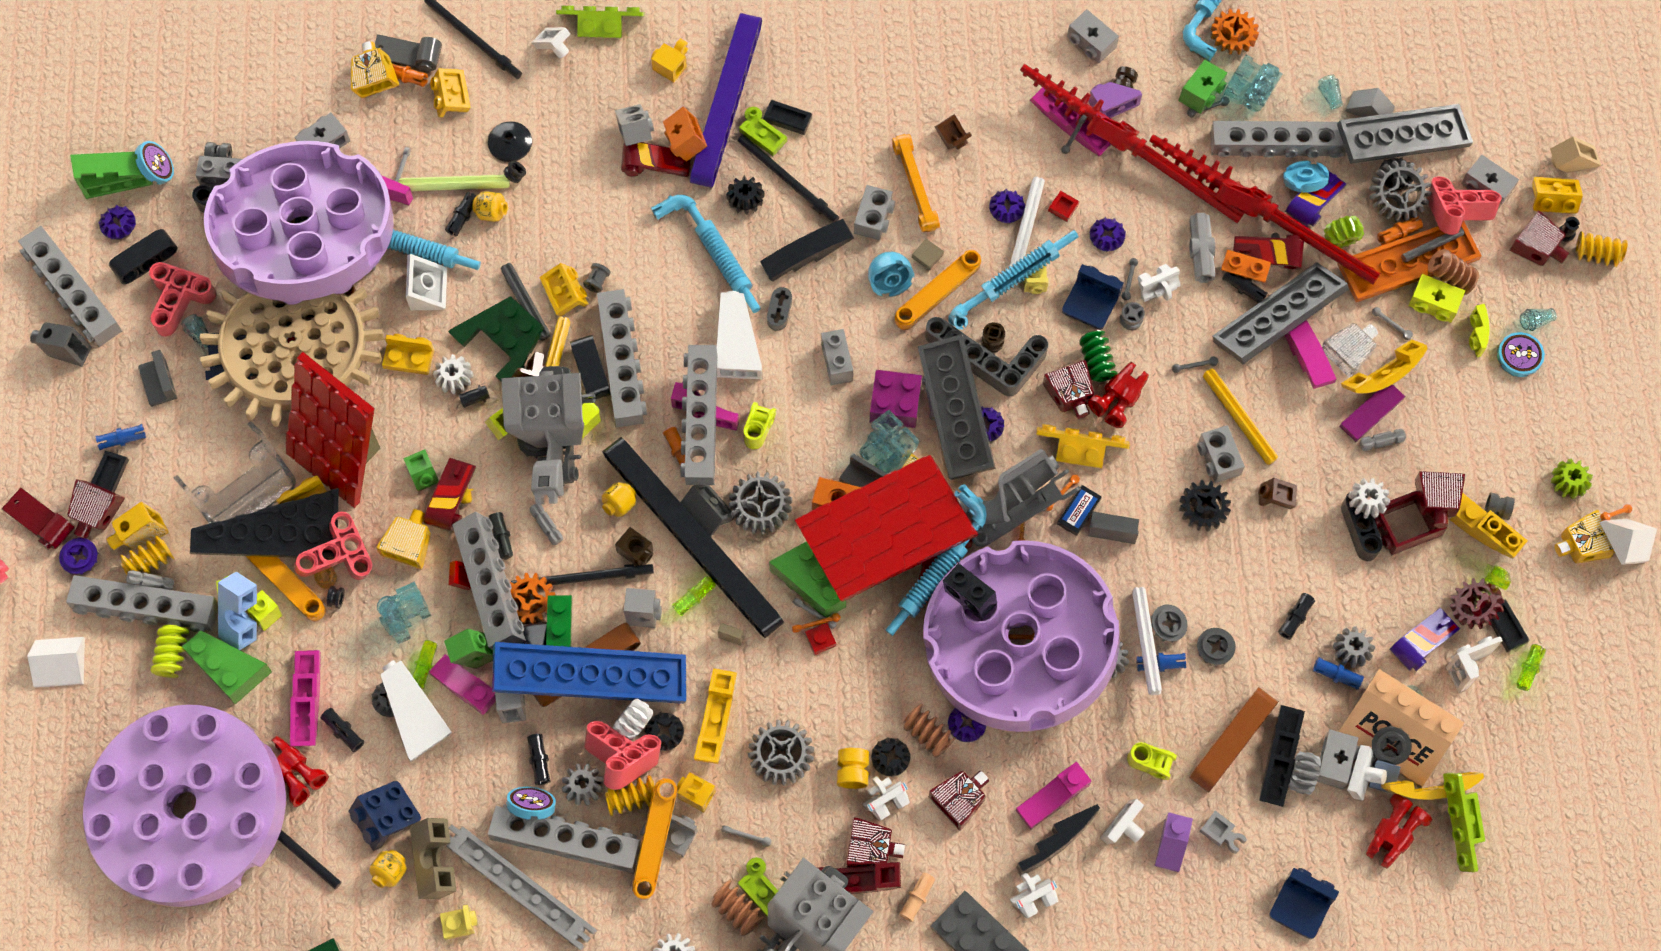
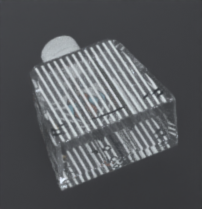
(1351, 347)

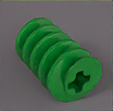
(1096, 356)

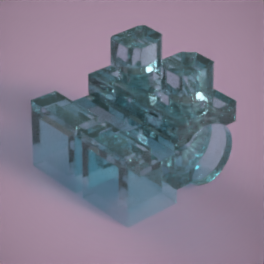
(1252, 84)
(889, 443)
(398, 609)

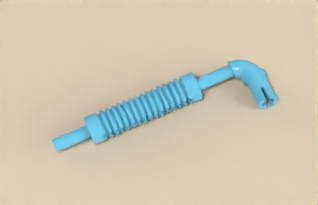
(1204, 9)
(714, 245)
(430, 250)
(1010, 277)
(946, 561)

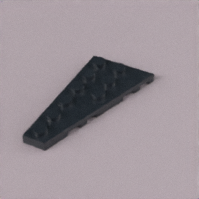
(271, 531)

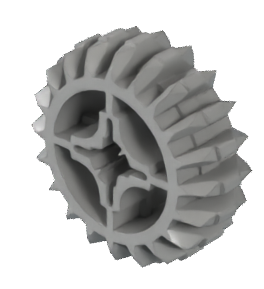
(1402, 200)
(781, 500)
(787, 745)

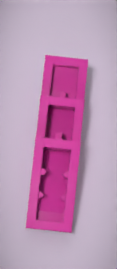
(1067, 124)
(1310, 355)
(305, 698)

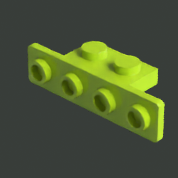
(600, 23)
(1465, 821)

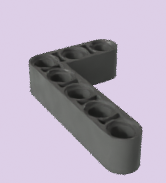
(987, 359)

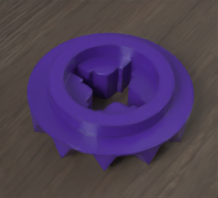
(1000, 212)
(113, 231)
(1106, 242)
(997, 426)
(75, 547)
(966, 733)

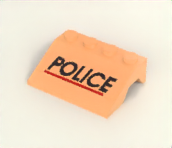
(1396, 705)

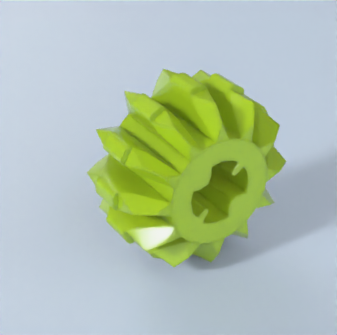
(1344, 231)
(1565, 484)

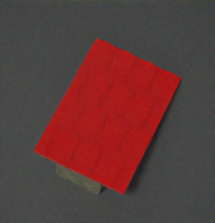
(330, 429)
(886, 527)

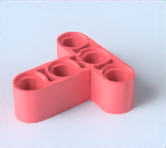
(1454, 206)
(174, 292)
(340, 552)
(622, 757)

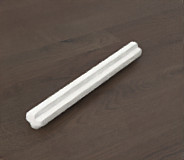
(1027, 219)
(1146, 641)

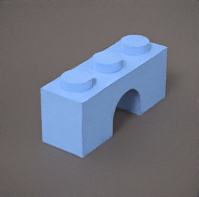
(234, 598)

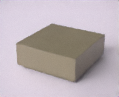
(927, 254)
(730, 634)

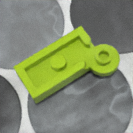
(762, 132)
(756, 885)

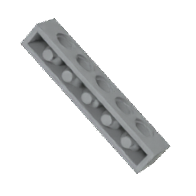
(1268, 131)
(38, 243)
(624, 412)
(702, 472)
(488, 580)
(85, 588)
(623, 860)

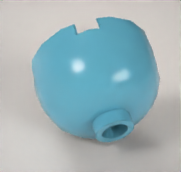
(890, 274)

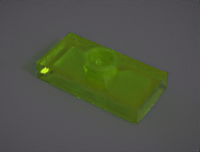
(1497, 576)

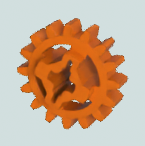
(1244, 27)
(532, 588)

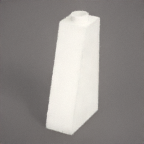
(735, 340)
(414, 713)

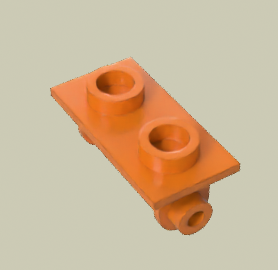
(1246, 266)

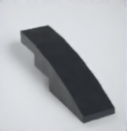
(806, 249)
(1281, 755)
(1064, 833)

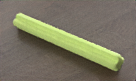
(456, 182)

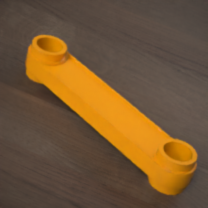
(928, 219)
(937, 289)
(289, 585)
(654, 838)

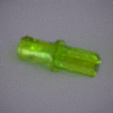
(693, 595)
(424, 662)
(1530, 667)

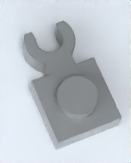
(1220, 830)

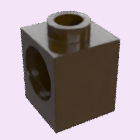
(630, 539)

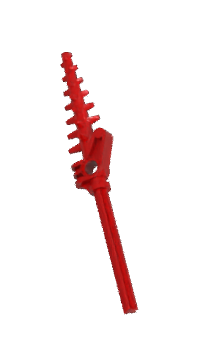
(1124, 137)
(1257, 203)

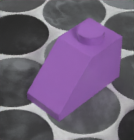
(1115, 97)
(1173, 842)

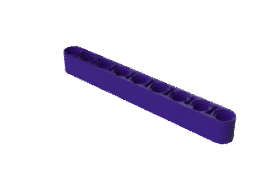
(726, 99)

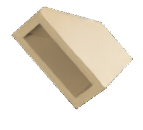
(1574, 155)

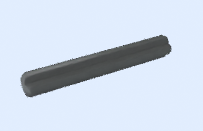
(522, 296)

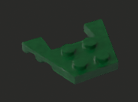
(507, 327)

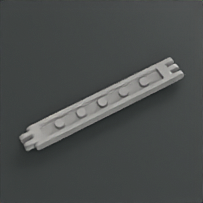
(519, 886)

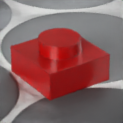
(1063, 206)
(458, 576)
(820, 638)

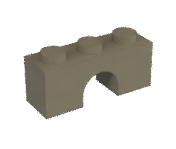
(427, 840)

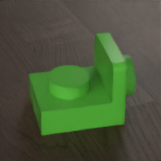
(421, 470)

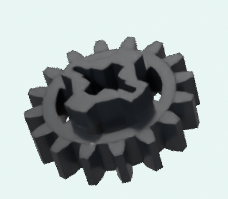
(1204, 495)

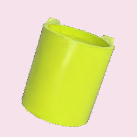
(759, 421)
(1153, 760)

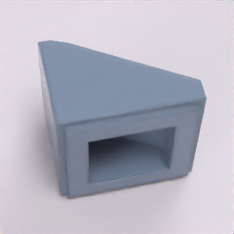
(1392, 774)

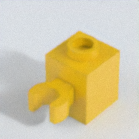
(670, 61)
(695, 791)

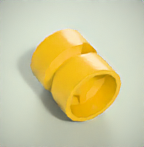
(853, 765)

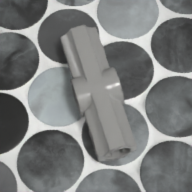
(1202, 247)

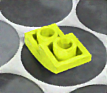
(1479, 337)

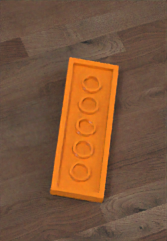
(1397, 273)

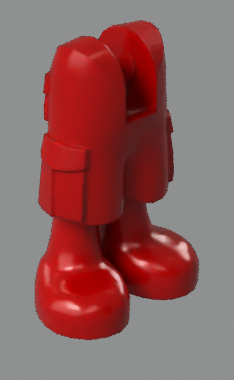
(1125, 389)
(292, 761)
(1393, 838)

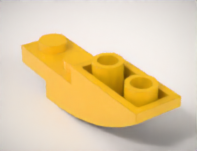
(1488, 528)

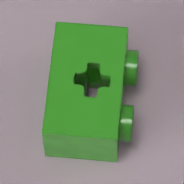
(1203, 86)
(469, 649)

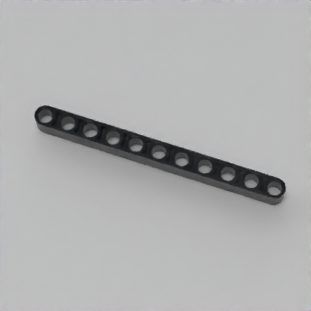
(693, 537)

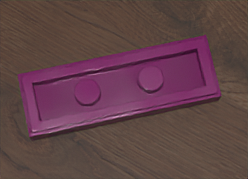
(1371, 412)

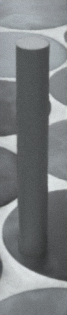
(1437, 242)

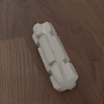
(1382, 439)
(546, 524)
(149, 580)

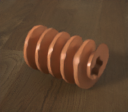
(1453, 270)
(928, 731)
(736, 908)

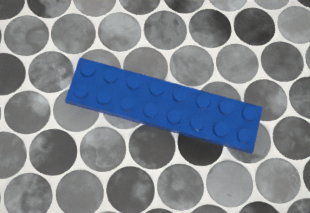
(588, 673)

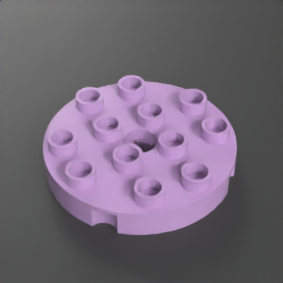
(297, 262)
(1034, 682)
(134, 794)

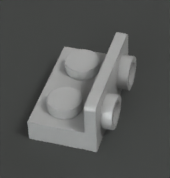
(680, 834)

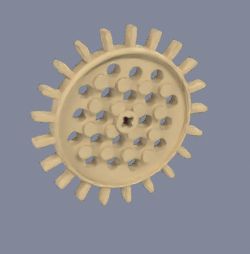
(288, 345)

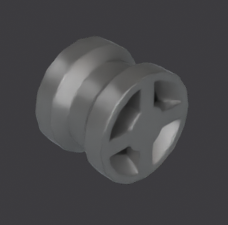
(1134, 311)

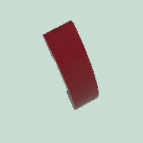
(872, 878)

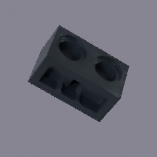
(970, 591)

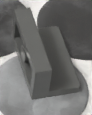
(157, 380)
(860, 472)
(707, 508)
(1114, 527)

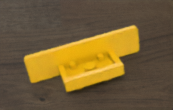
(1081, 448)

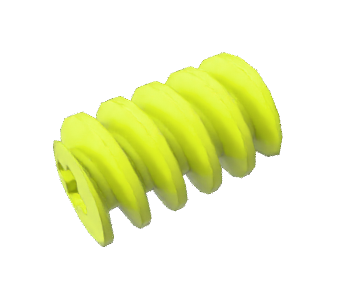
(167, 651)

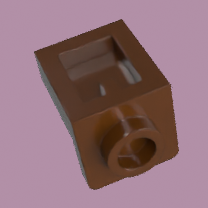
(1278, 493)

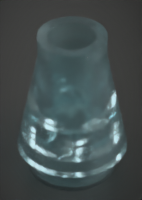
(1330, 89)
(1535, 318)
(193, 327)

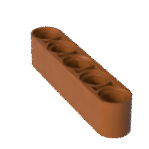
(617, 639)
(1233, 739)

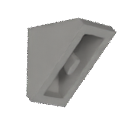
(1369, 103)

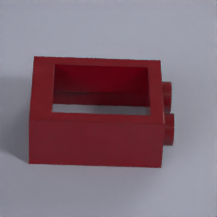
(1388, 538)

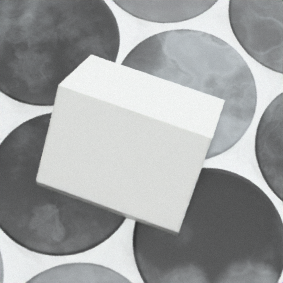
(425, 284)
(1630, 540)
(57, 662)

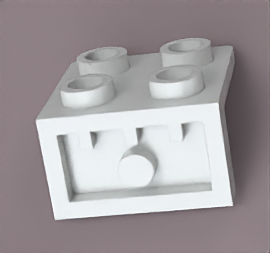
(1463, 667)

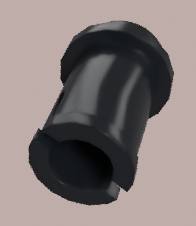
(1570, 228)
(474, 396)

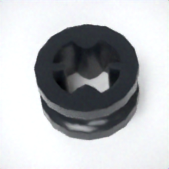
(514, 171)
(335, 597)

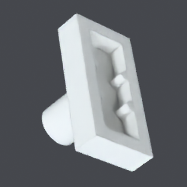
(552, 39)
(1365, 773)
(1124, 824)

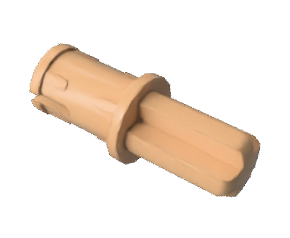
(917, 897)

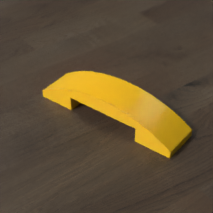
(1406, 359)
(716, 716)
(1406, 788)

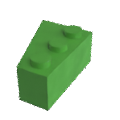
(107, 173)
(806, 577)
(227, 666)

